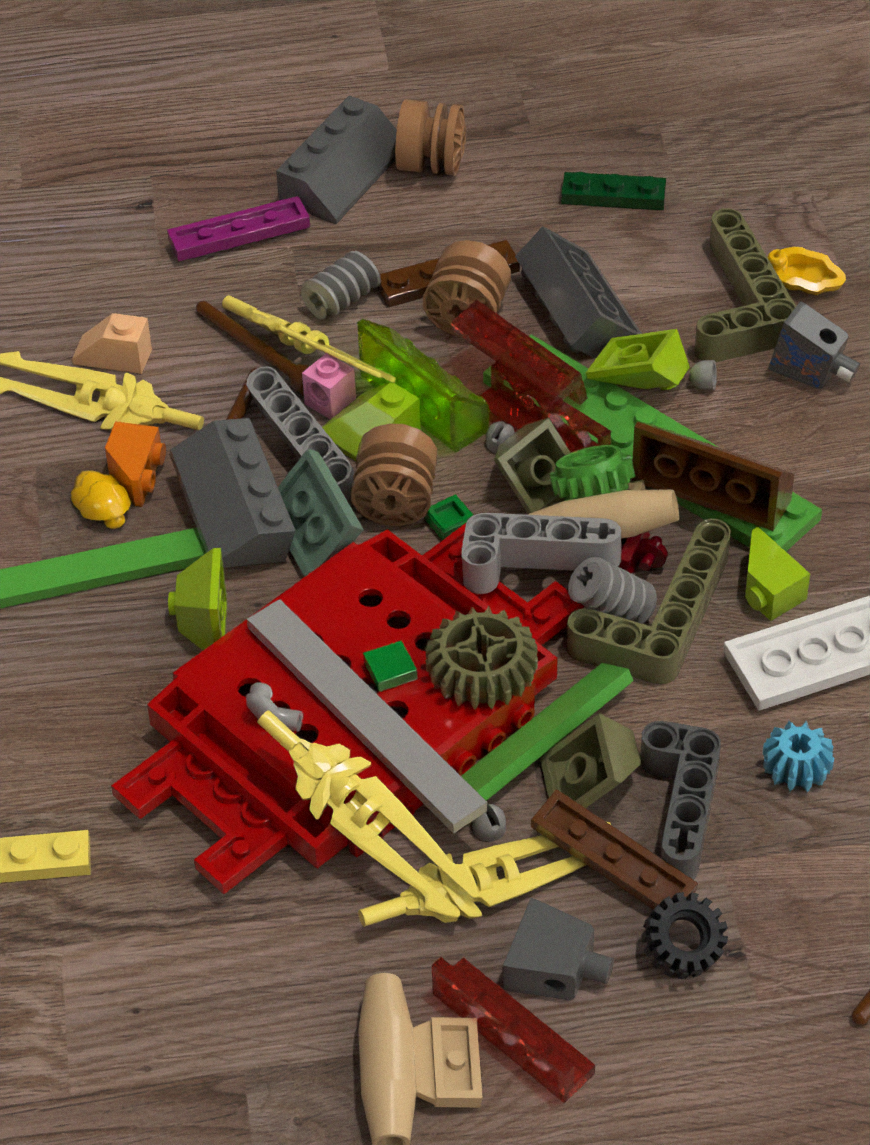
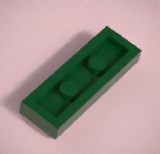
(613, 190)

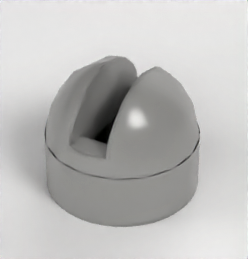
(704, 375)
(499, 429)
(482, 827)

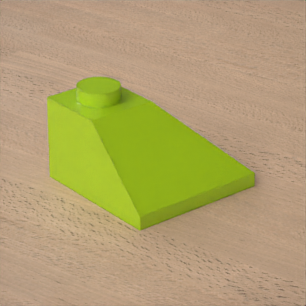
(642, 361)
(371, 409)
(201, 600)

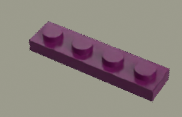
(238, 228)

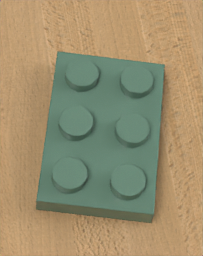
(318, 512)

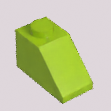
(773, 577)

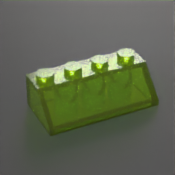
(445, 403)

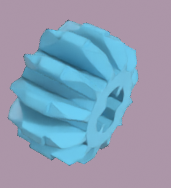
(798, 756)

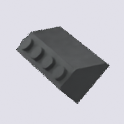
(339, 160)
(574, 293)
(233, 494)

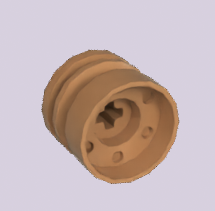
(424, 137)
(462, 275)
(394, 474)

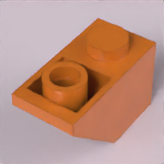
(133, 457)

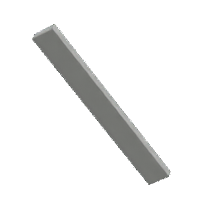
(368, 716)

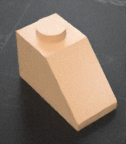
(116, 344)

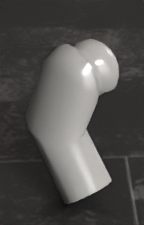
(260, 701)

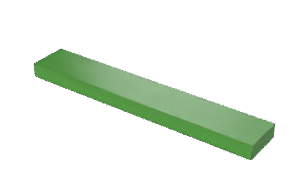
(99, 567)
(547, 729)

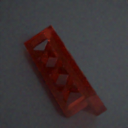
(519, 354)
(518, 409)
(512, 1028)

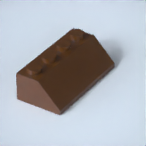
(711, 475)

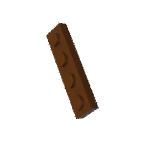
(411, 281)
(609, 851)

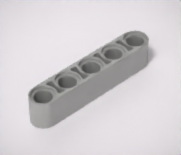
(297, 424)

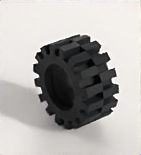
(705, 920)

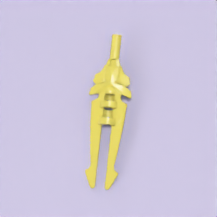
(298, 335)
(126, 403)
(328, 777)
(491, 889)

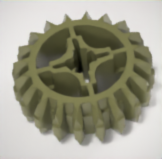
(461, 646)

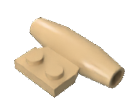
(633, 509)
(406, 1062)

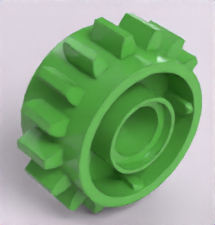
(592, 472)

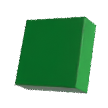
(447, 516)
(390, 666)

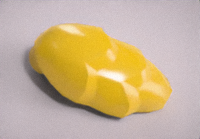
(806, 270)
(100, 498)

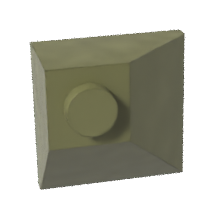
(527, 463)
(591, 760)

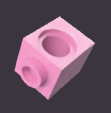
(329, 386)

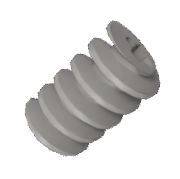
(340, 284)
(612, 590)

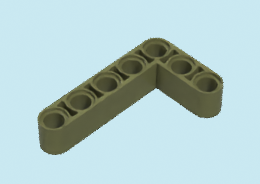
(764, 297)
(657, 650)

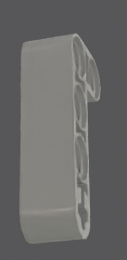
(533, 542)

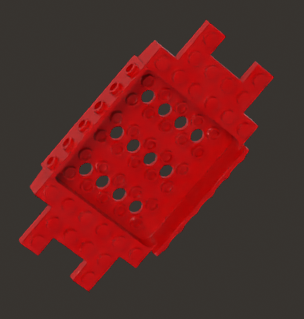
(246, 780)

